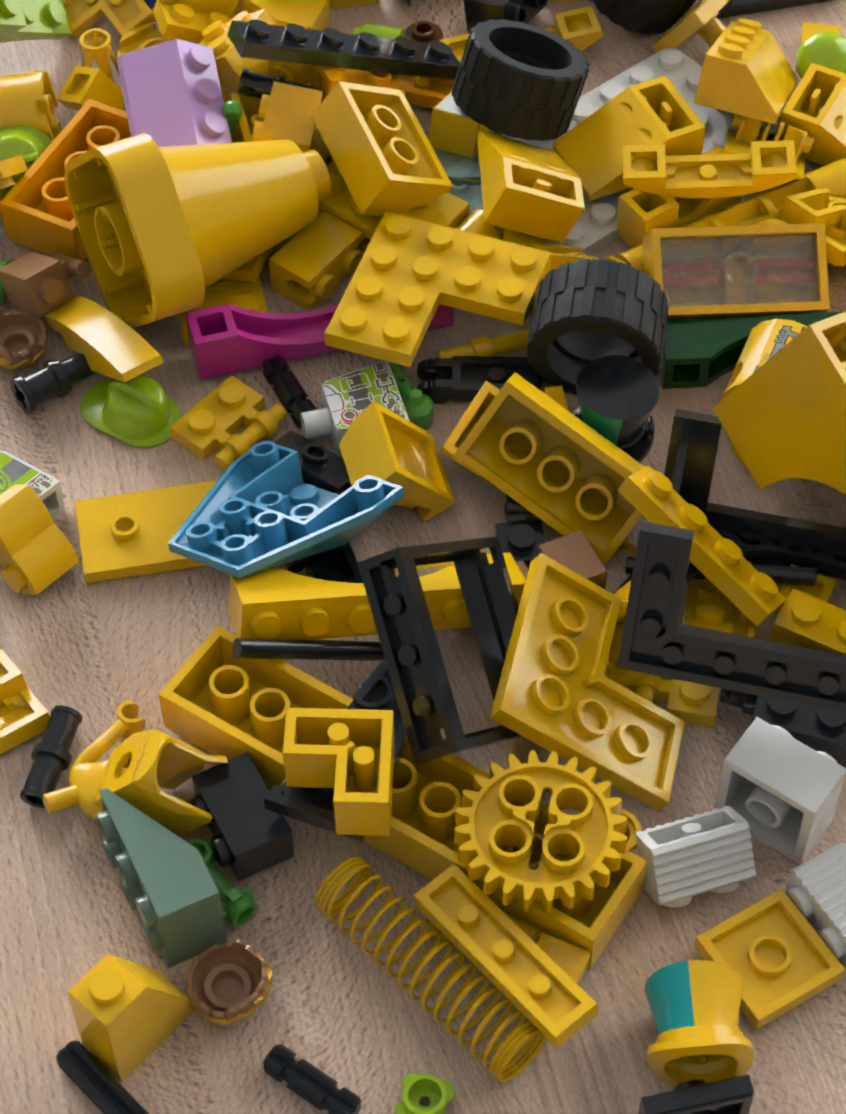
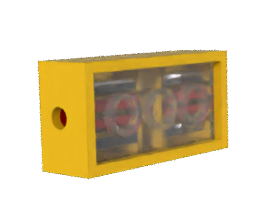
(739, 269)

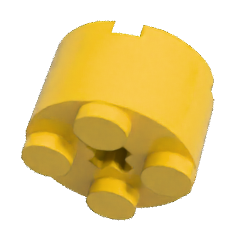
(29, 101)

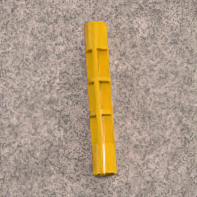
(764, 205)

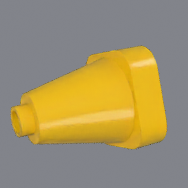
(185, 215)

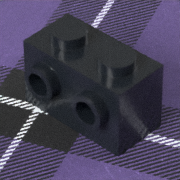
(243, 830)

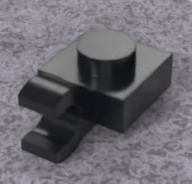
(518, 534)

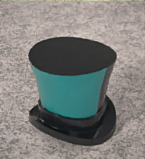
(617, 402)

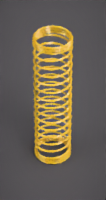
(512, 1052)

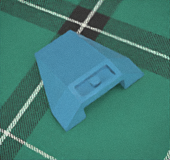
(269, 517)

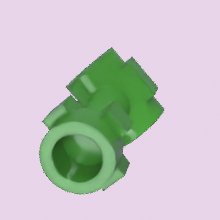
(235, 904)

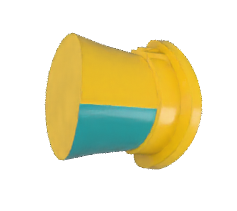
(697, 1023)

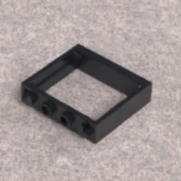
(412, 645)

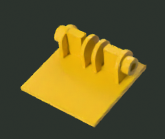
(748, 130)

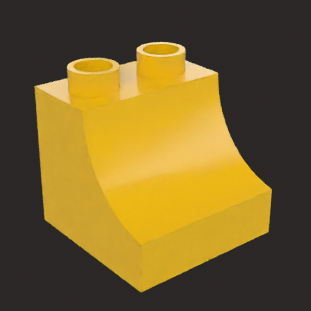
(793, 410)

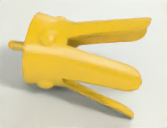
(97, 47)

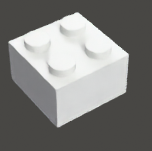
(781, 788)

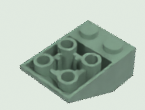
(163, 881)

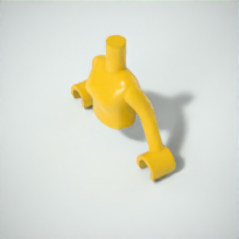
(87, 773)

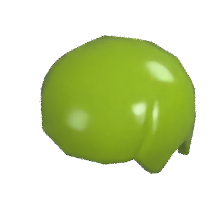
(824, 50)

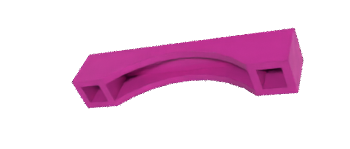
(239, 339)

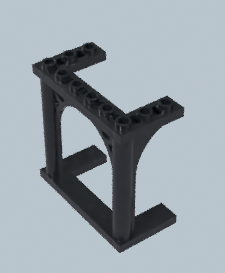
(662, 574)

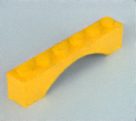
(309, 608)

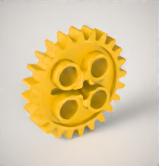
(491, 822)

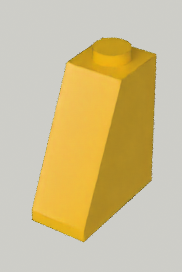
(126, 1012)

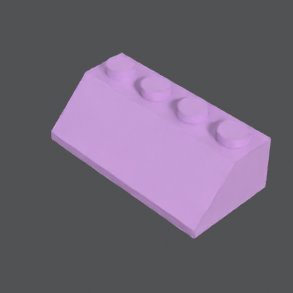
(174, 94)

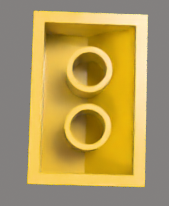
(379, 148)

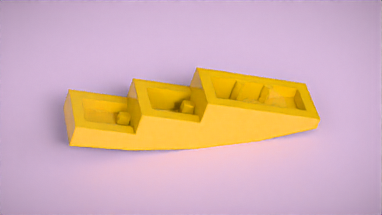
(103, 338)

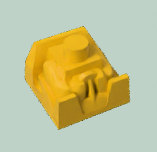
(398, 453)

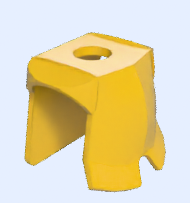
(152, 763)

